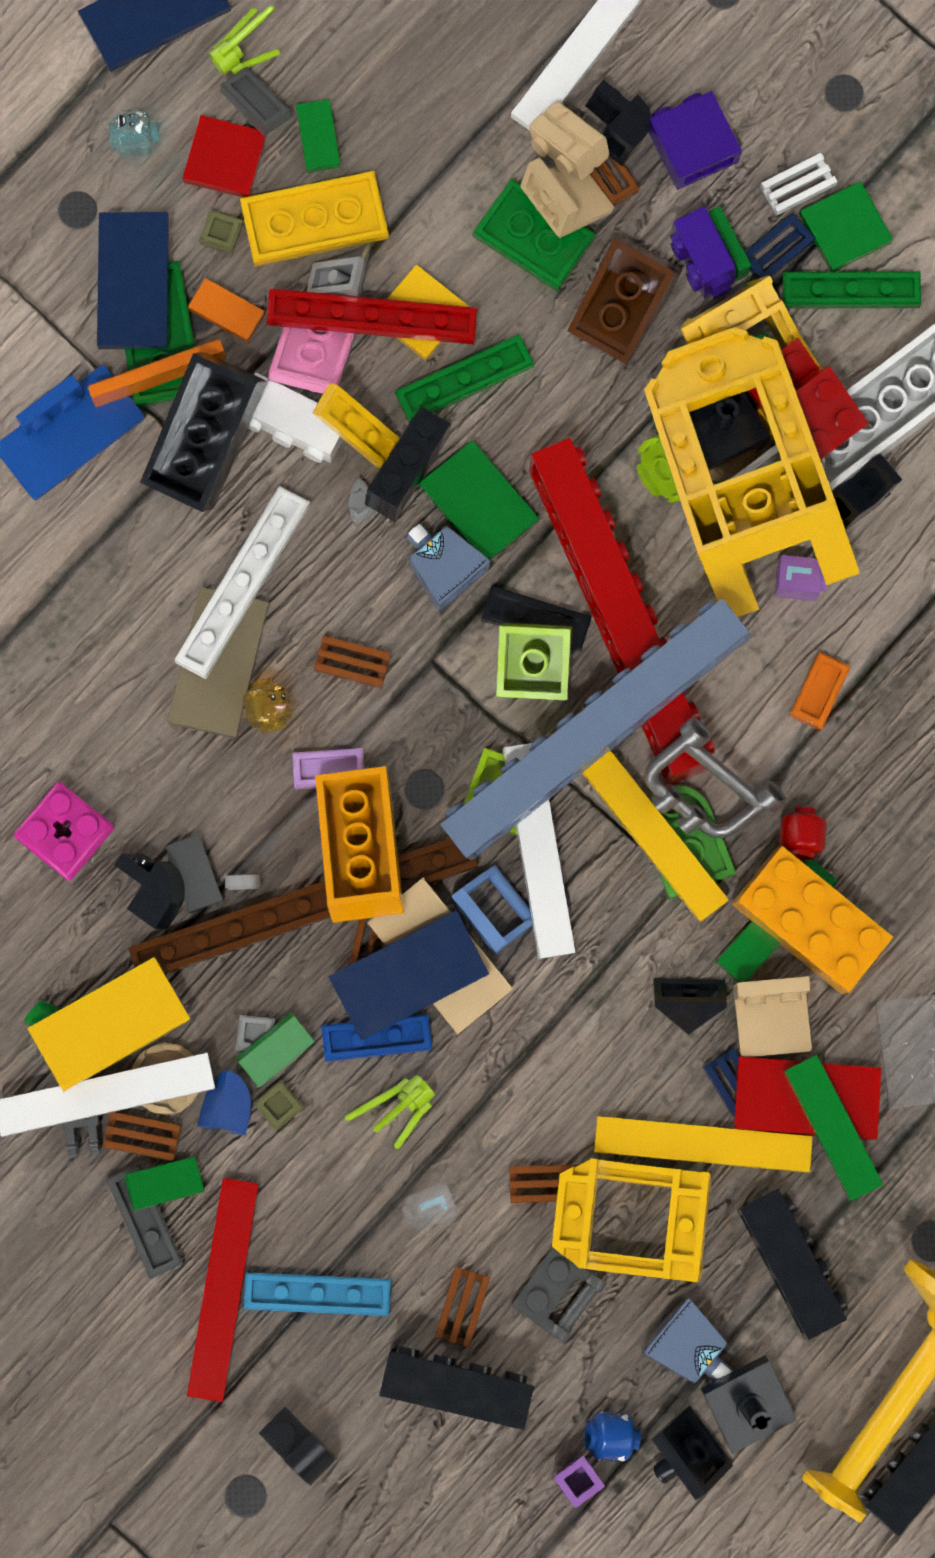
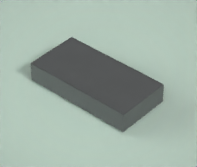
(255, 101)
(198, 878)

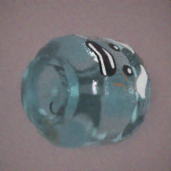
(133, 134)

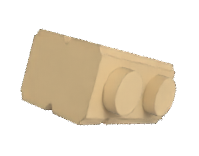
(568, 141)

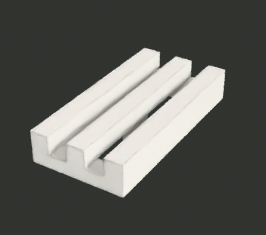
(823, 170)

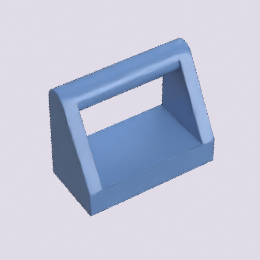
(479, 921)

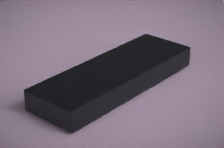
(511, 607)

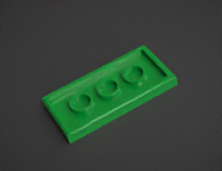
(179, 340)

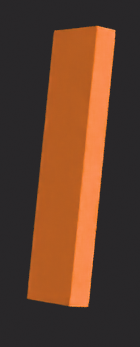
(149, 375)

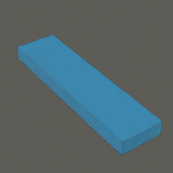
(317, 1294)

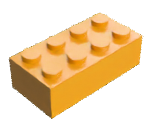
(359, 844)
(812, 920)

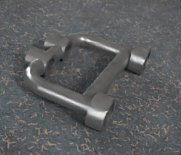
(692, 817)

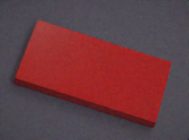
(769, 1104)

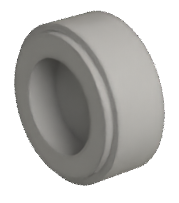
(242, 882)

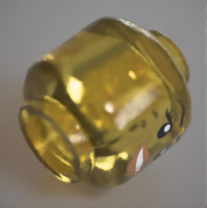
(267, 706)

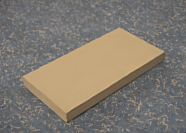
(420, 909)

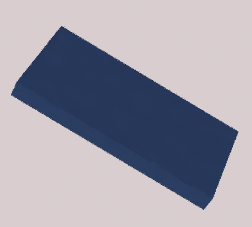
(136, 27)
(133, 280)
(408, 975)

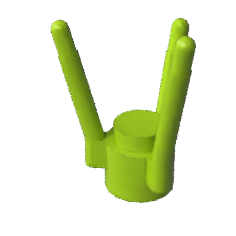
(227, 53)
(414, 1096)

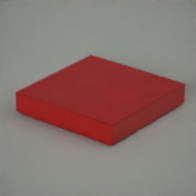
(224, 157)

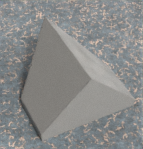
(342, 274)

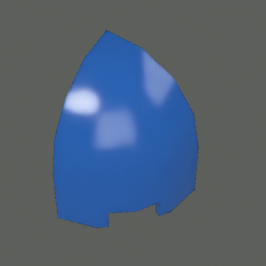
(227, 1105)

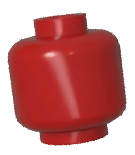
(803, 833)

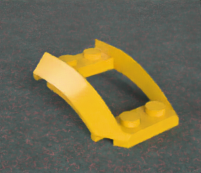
(743, 311)
(685, 1222)

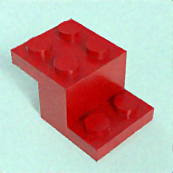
(824, 400)

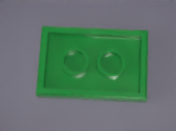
(525, 238)
(478, 501)

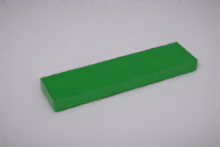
(851, 289)
(465, 378)
(755, 944)
(833, 1128)

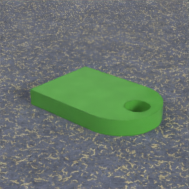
(707, 850)

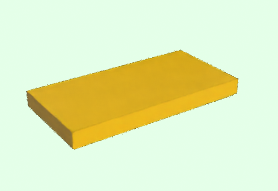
(314, 218)
(108, 1024)

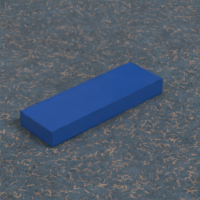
(402, 1037)

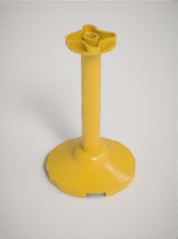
(840, 1486)

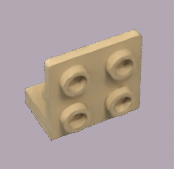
(564, 199)
(772, 1016)

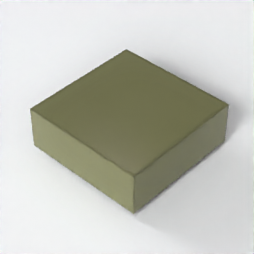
(221, 232)
(278, 1105)

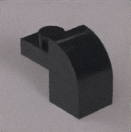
(626, 120)
(865, 490)
(160, 889)
(298, 1446)

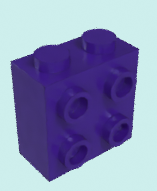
(694, 139)
(704, 253)

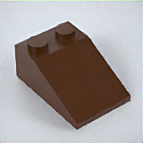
(624, 299)

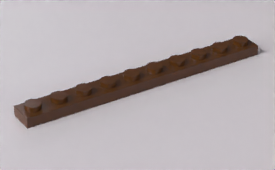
(285, 913)

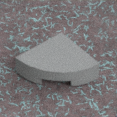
(358, 510)
(251, 1029)

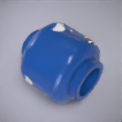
(612, 1436)

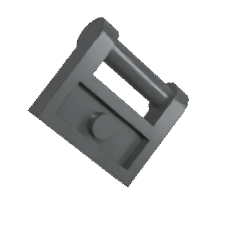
(547, 1289)

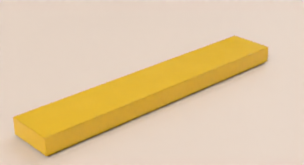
(655, 836)
(703, 1144)

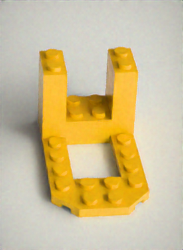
(762, 507)

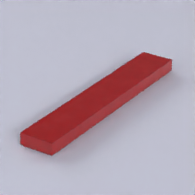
(371, 316)
(222, 1290)

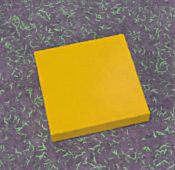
(423, 288)

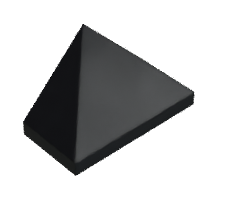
(689, 1001)

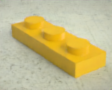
(355, 425)

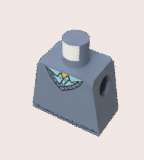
(445, 564)
(689, 1345)

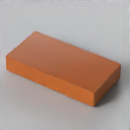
(226, 310)
(819, 691)

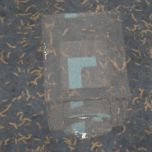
(430, 1207)

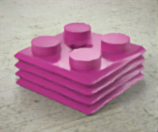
(64, 854)

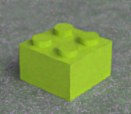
(534, 661)

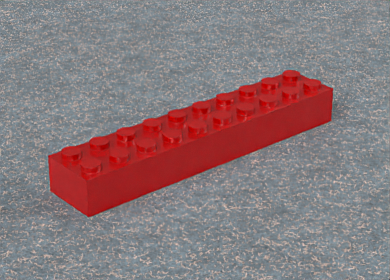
(608, 585)

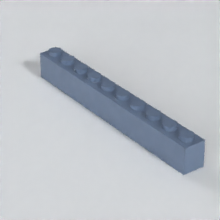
(596, 729)

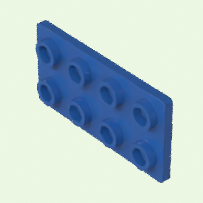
(64, 433)

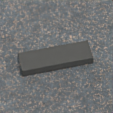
(146, 1229)

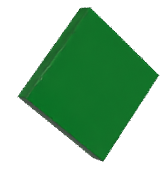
(846, 226)

